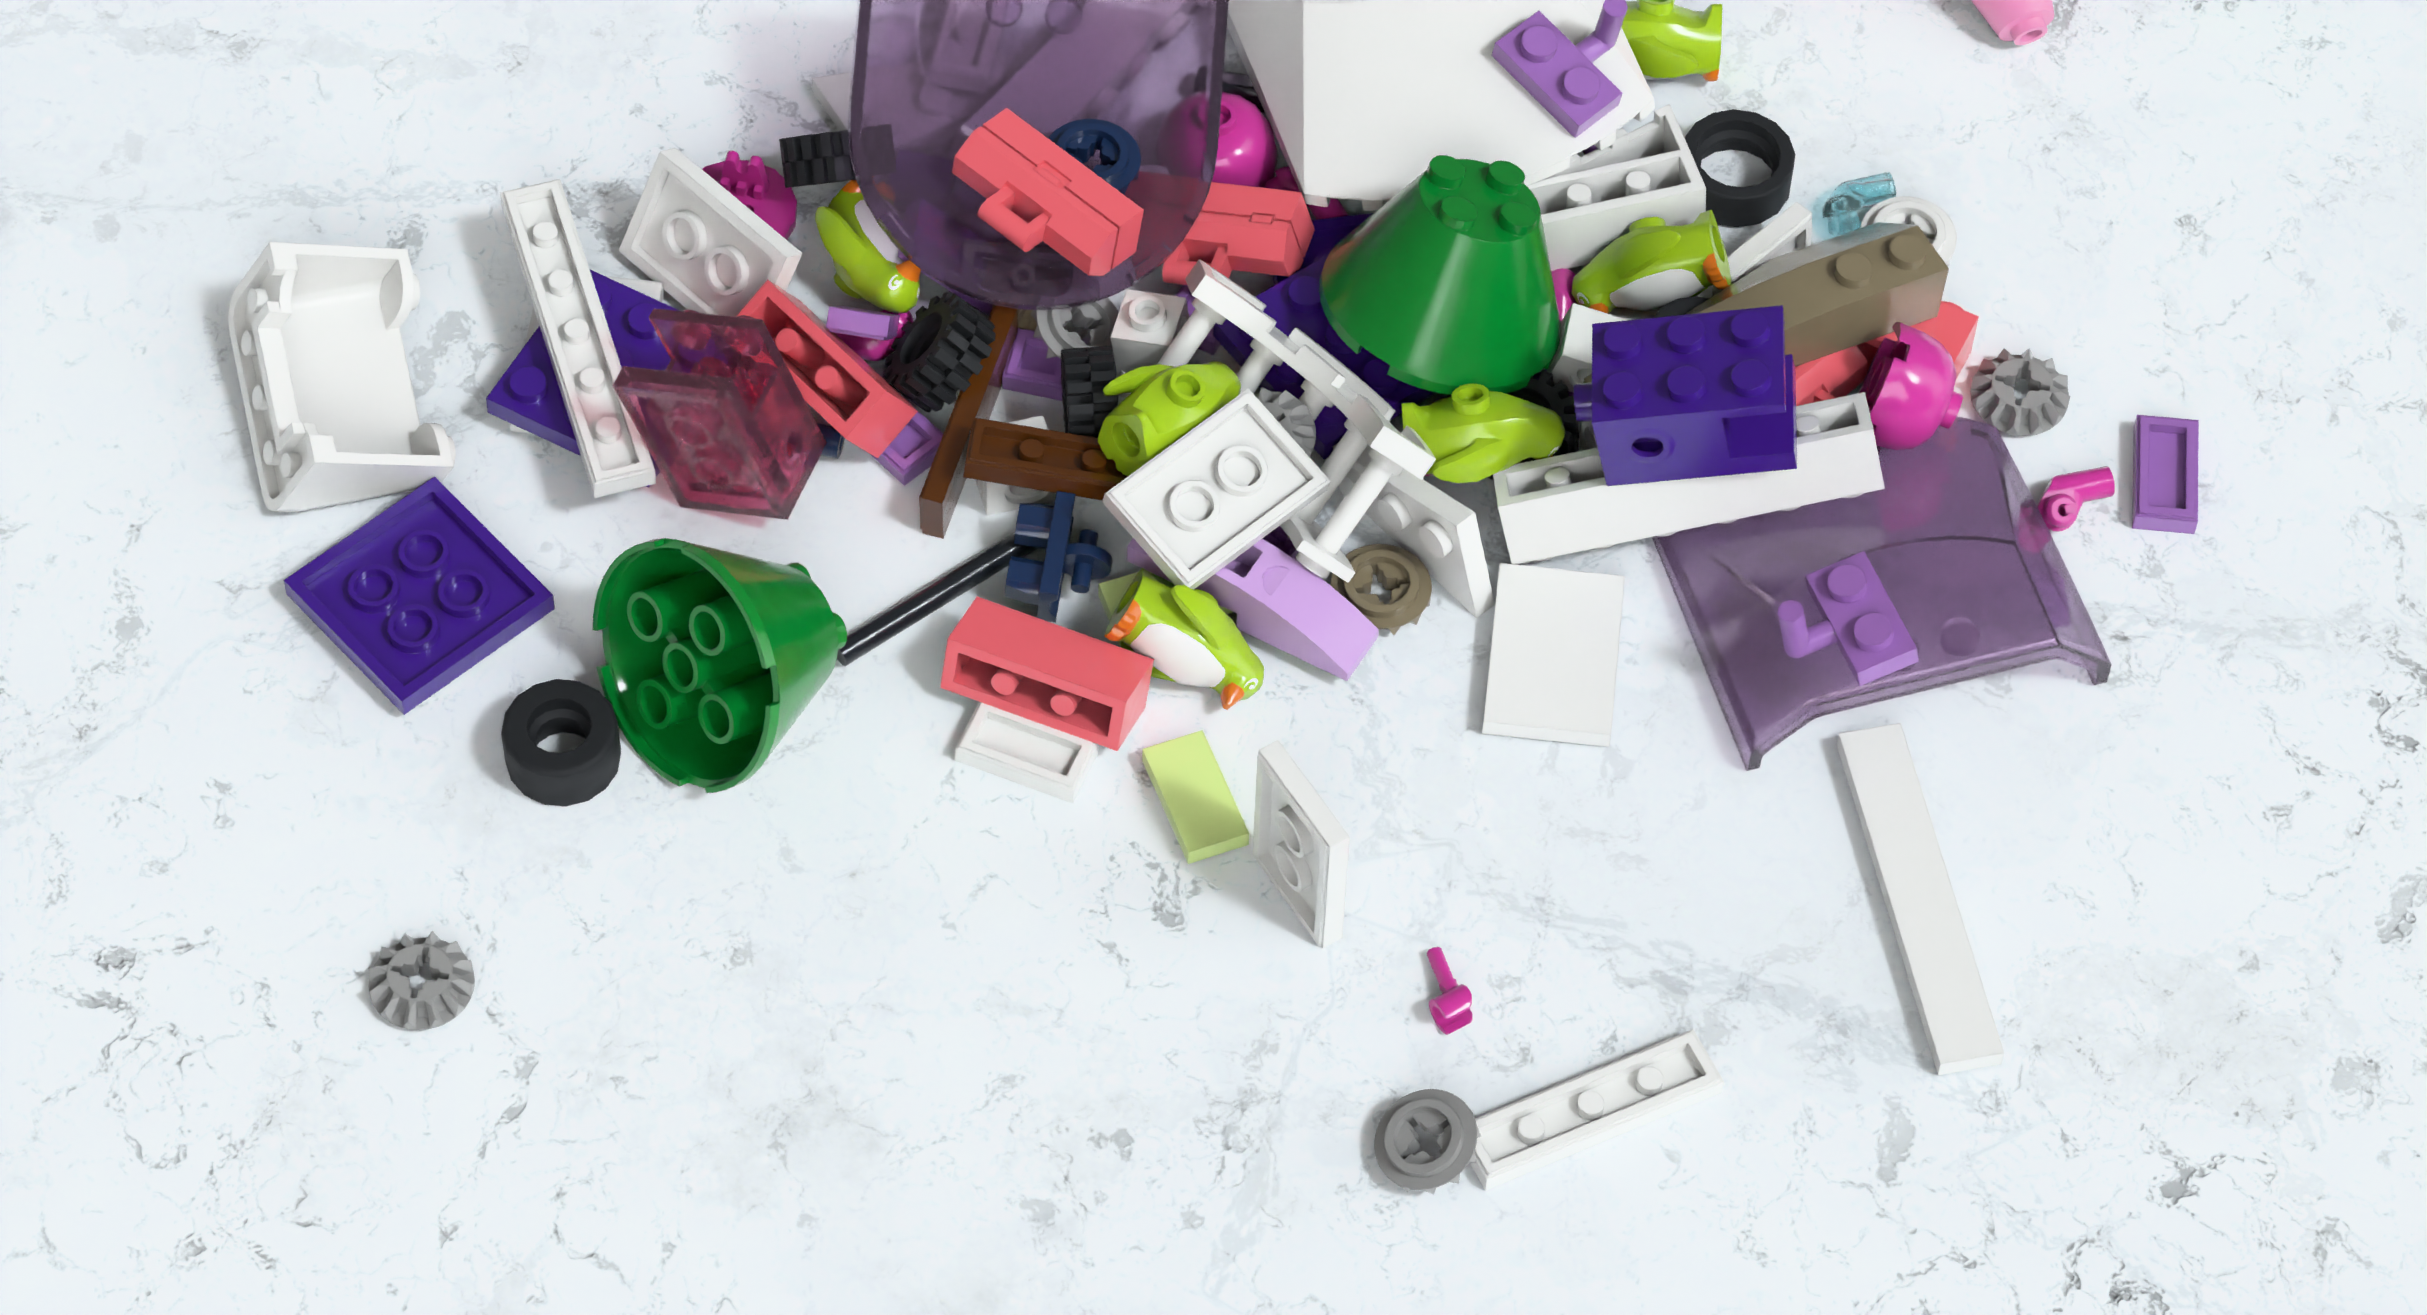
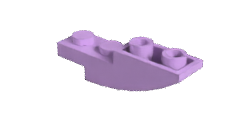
(1285, 607)

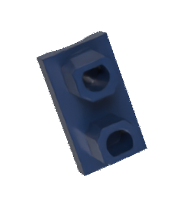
(1051, 529)

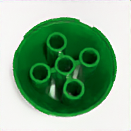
(1449, 281)
(710, 656)

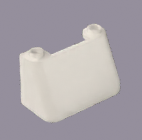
(331, 376)

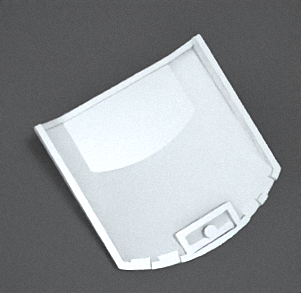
(1388, 84)

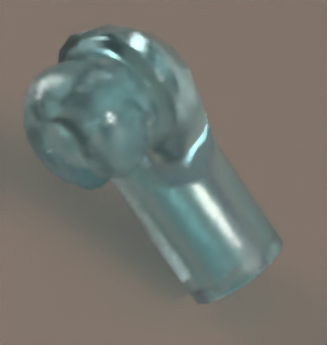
(1855, 195)

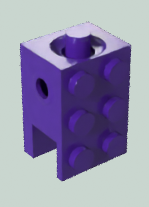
(1691, 396)

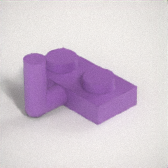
(1564, 73)
(1855, 617)

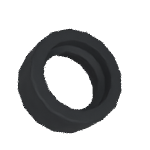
(1757, 136)

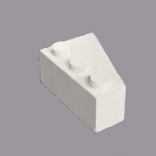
(1610, 189)

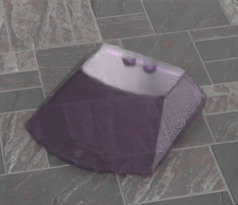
(1950, 545)

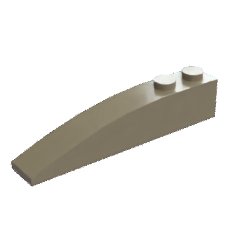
(1843, 289)

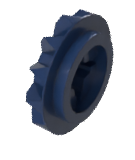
(1118, 149)

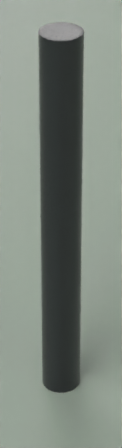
(930, 599)

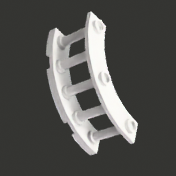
(1325, 384)

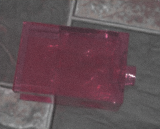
(723, 415)

